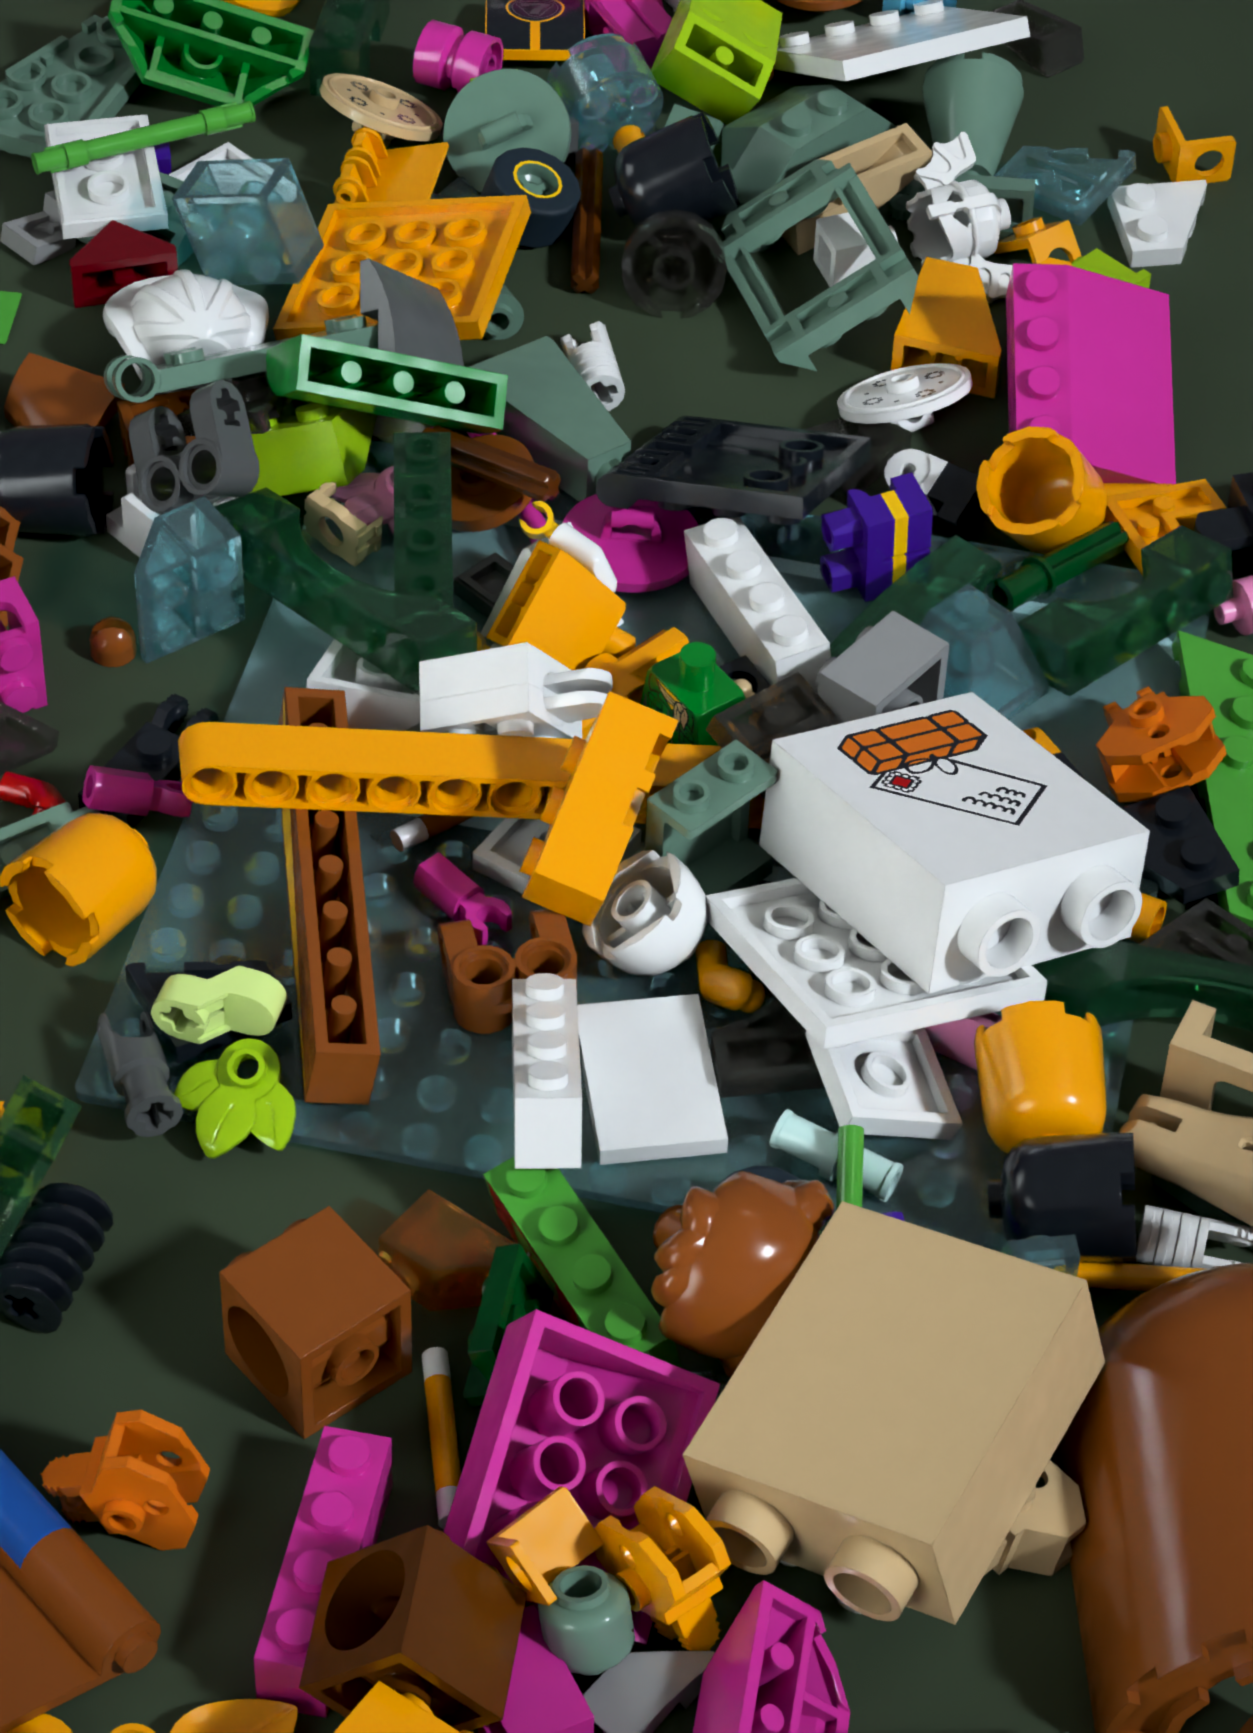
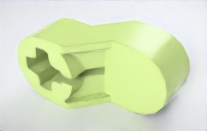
(207, 1008)

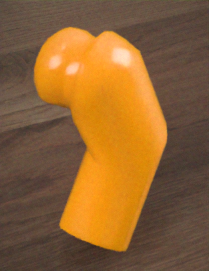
(724, 984)

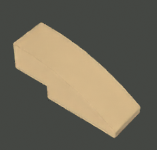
(883, 166)

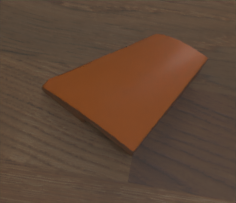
(57, 395)

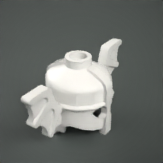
(959, 218)

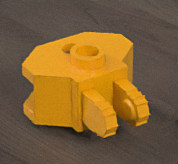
(668, 1566)

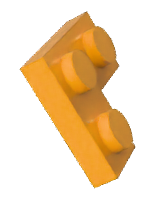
(1159, 510)

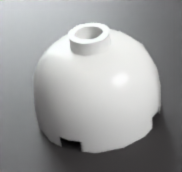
(649, 916)

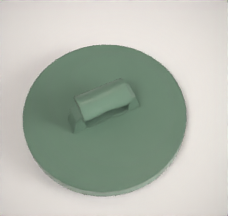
(501, 114)

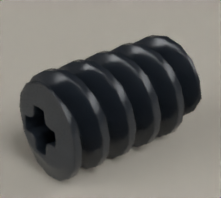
(51, 1255)

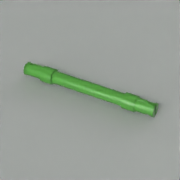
(81, 152)

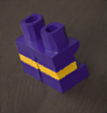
(880, 537)

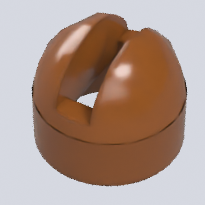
(112, 642)

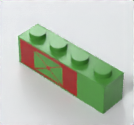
(576, 1258)

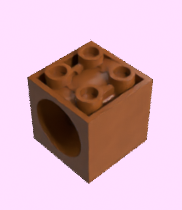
(316, 1321)

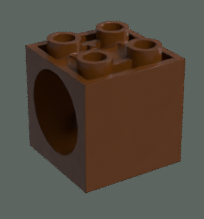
(419, 1622)

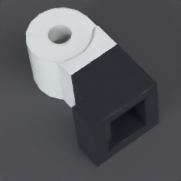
(946, 487)

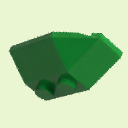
(210, 48)

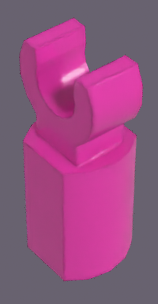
(133, 793)
(460, 896)

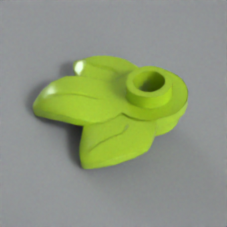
(236, 1106)

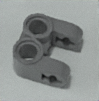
(212, 465)

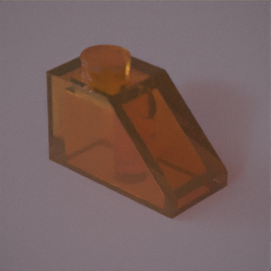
(441, 1253)

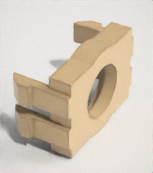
(358, 538)

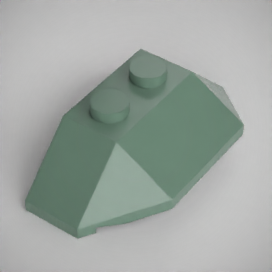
(792, 133)

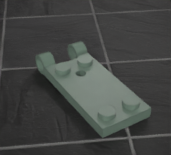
(192, 368)

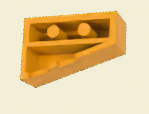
(597, 808)

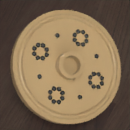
(380, 108)

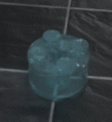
(607, 88)

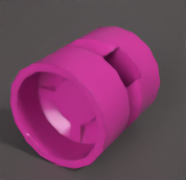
(450, 58)

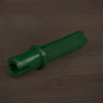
(1042, 574)

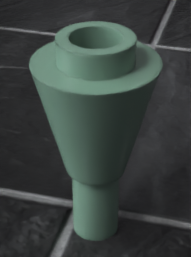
(506, 317)

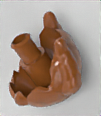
(733, 1259)

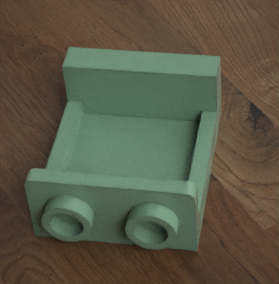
(707, 819)

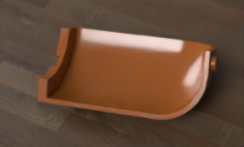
(1167, 1502)

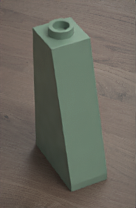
(558, 416)

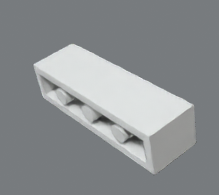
(753, 602)
(546, 1073)

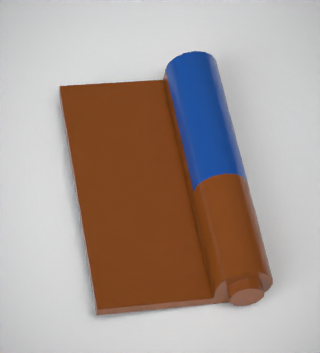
(61, 1609)

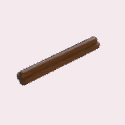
(587, 221)

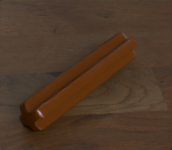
(501, 467)

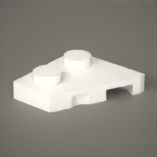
(1156, 220)

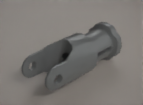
(141, 1077)

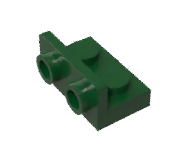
(507, 1294)

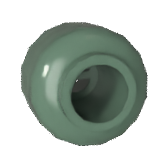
(589, 1620)

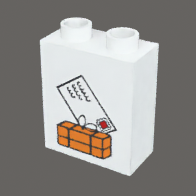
(953, 841)

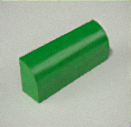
(388, 384)

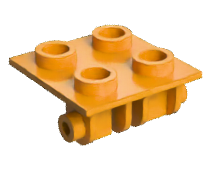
(385, 174)

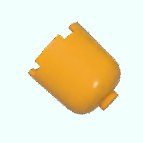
(1041, 489)
(80, 886)
(1040, 1073)

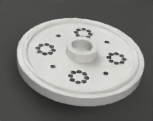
(905, 395)

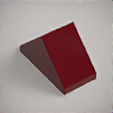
(117, 259)

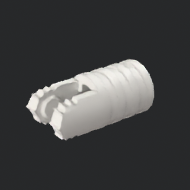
(597, 365)
(1181, 1238)

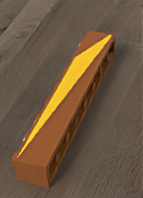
(329, 931)

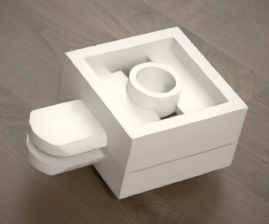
(509, 694)

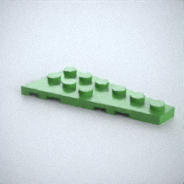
(1227, 683)

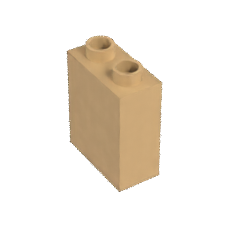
(895, 1414)

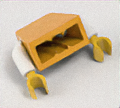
(563, 599)

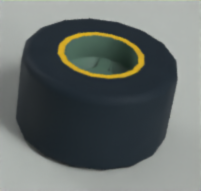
(549, 188)

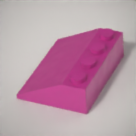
(1093, 367)
(578, 1418)

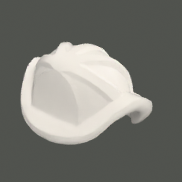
(184, 313)

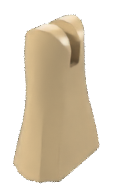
(1196, 1151)

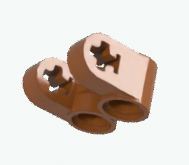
(483, 974)

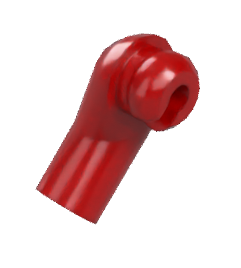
(29, 792)

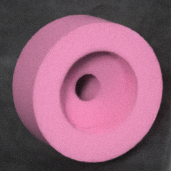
(1239, 607)

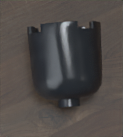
(673, 172)
(56, 478)
(1068, 1189)

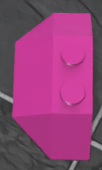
(773, 1672)

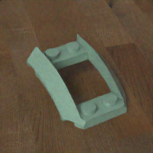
(843, 305)

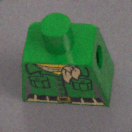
(690, 690)

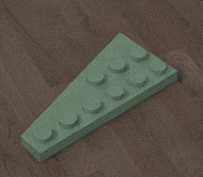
(65, 83)

